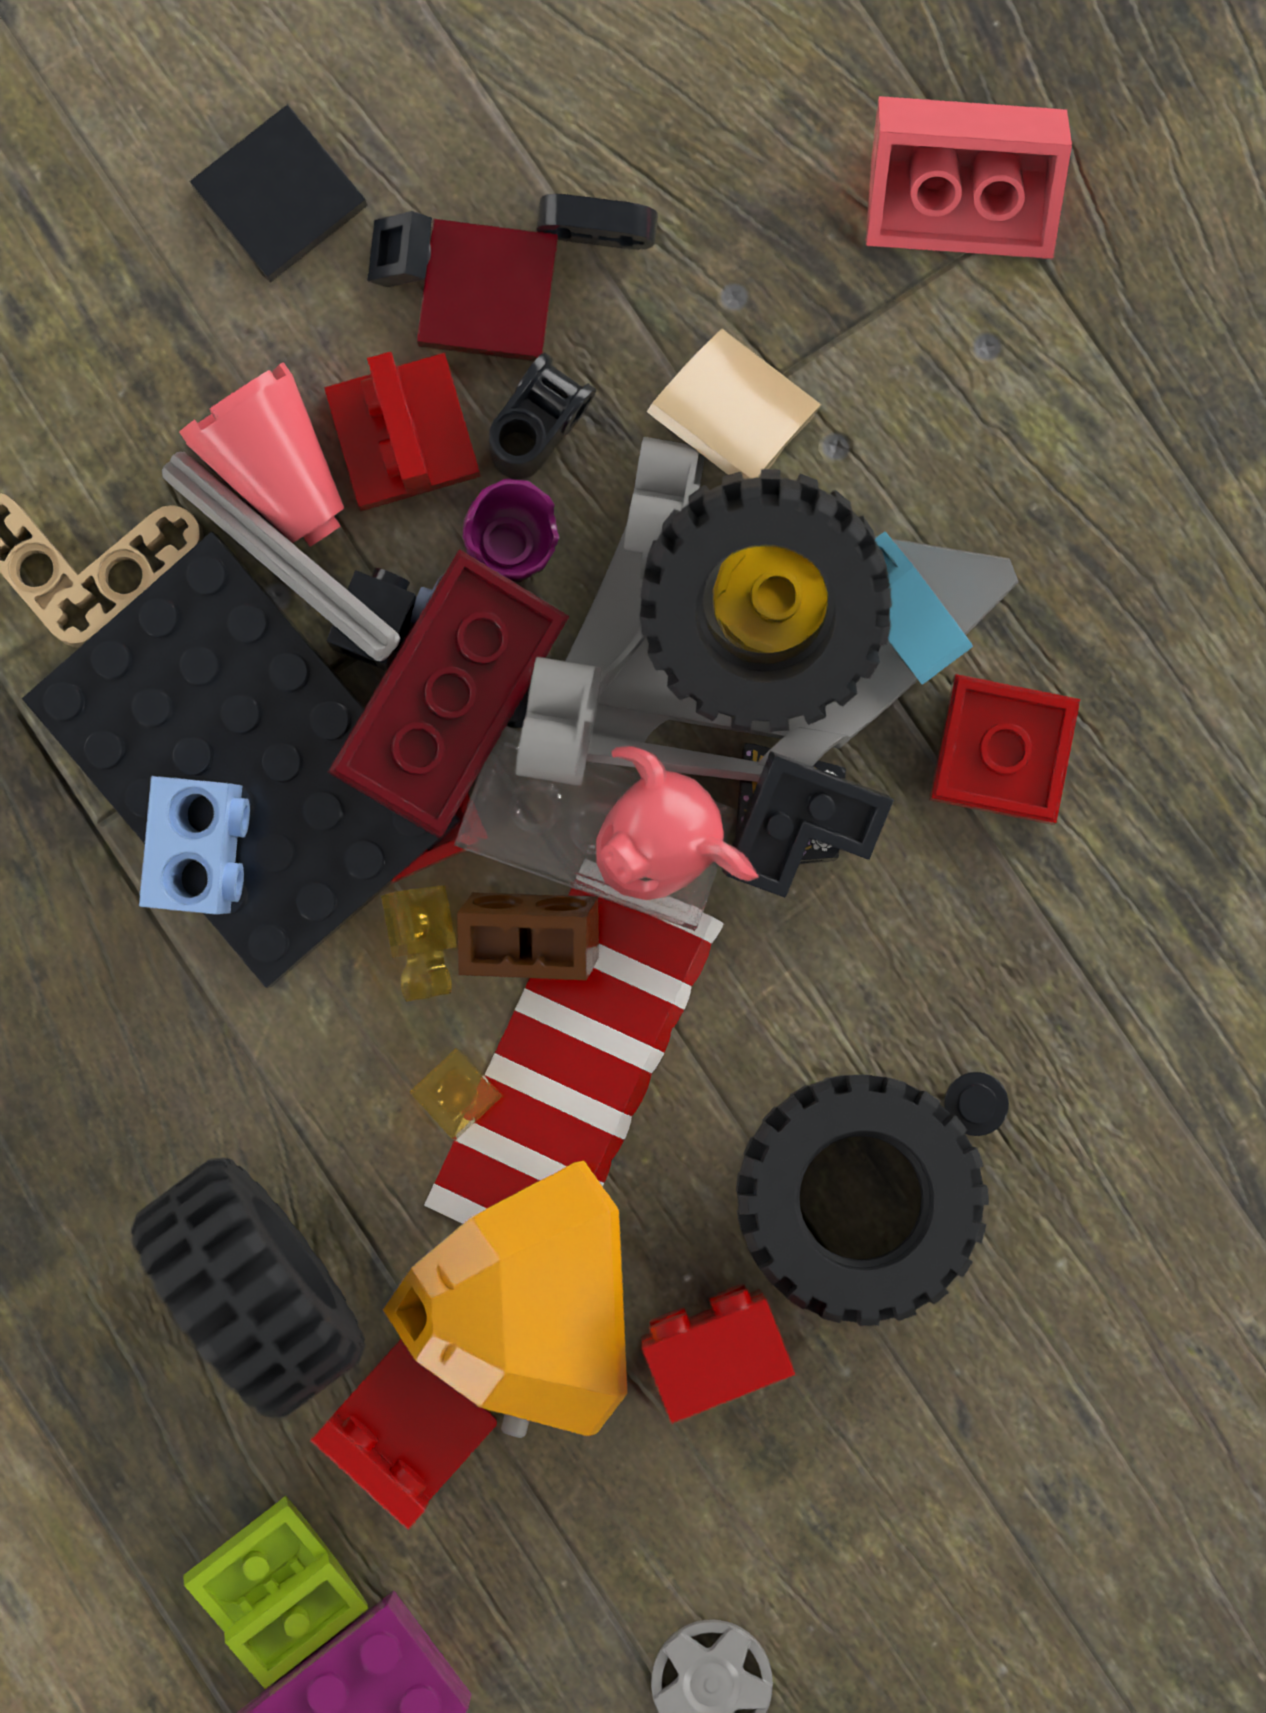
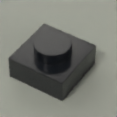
(400, 249)

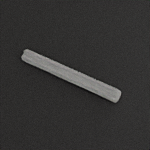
(281, 556)

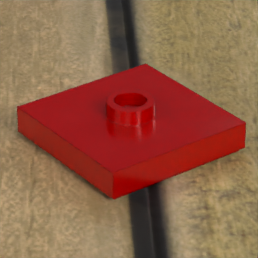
(1004, 749)

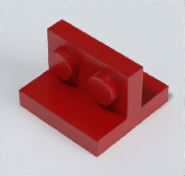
(401, 430)

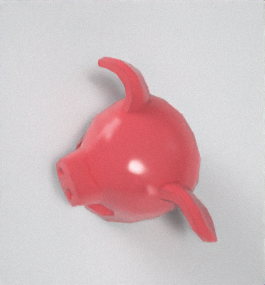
(664, 832)

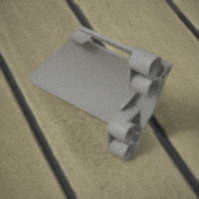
(615, 697)

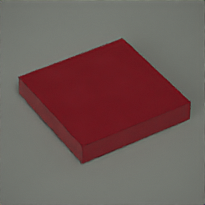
(487, 290)

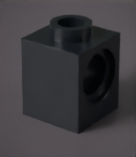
(386, 597)

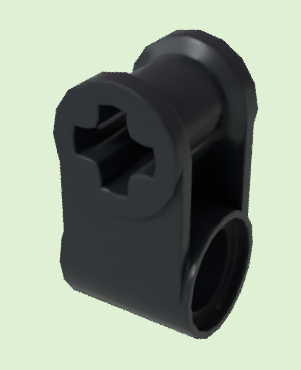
(545, 409)

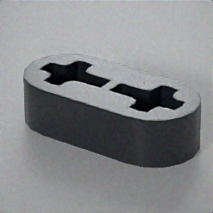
(597, 221)

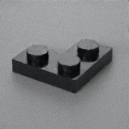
(801, 804)

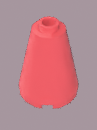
(271, 455)

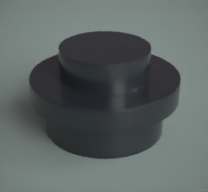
(977, 1102)

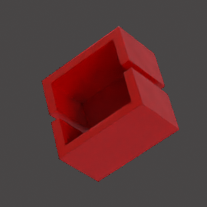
(715, 1352)

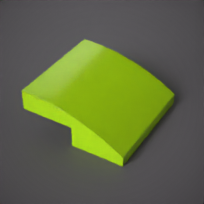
(275, 1592)

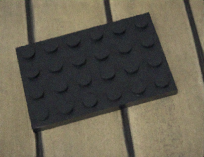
(227, 690)

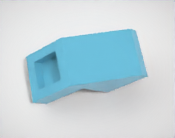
(920, 624)

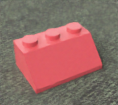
(967, 177)

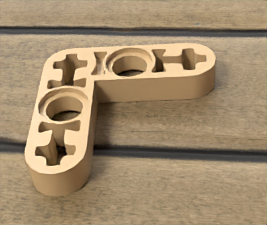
(68, 587)

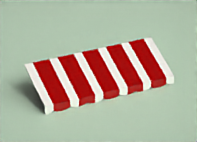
(576, 1061)

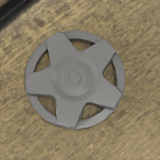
(711, 1676)

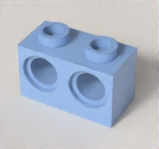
(175, 843)

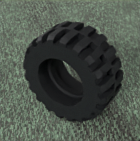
(784, 682)
(948, 1214)
(247, 1288)

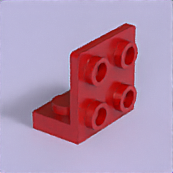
(403, 1434)

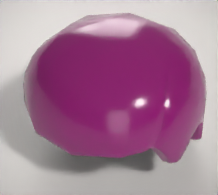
(511, 529)

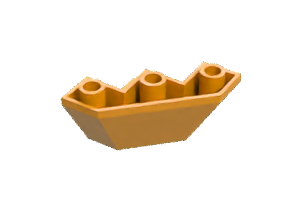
(526, 1305)

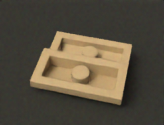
(733, 407)

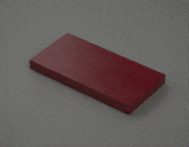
(448, 694)

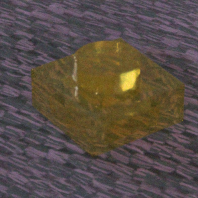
(455, 1094)

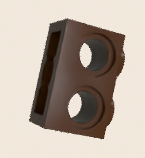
(528, 936)

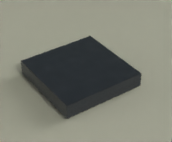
(278, 193)

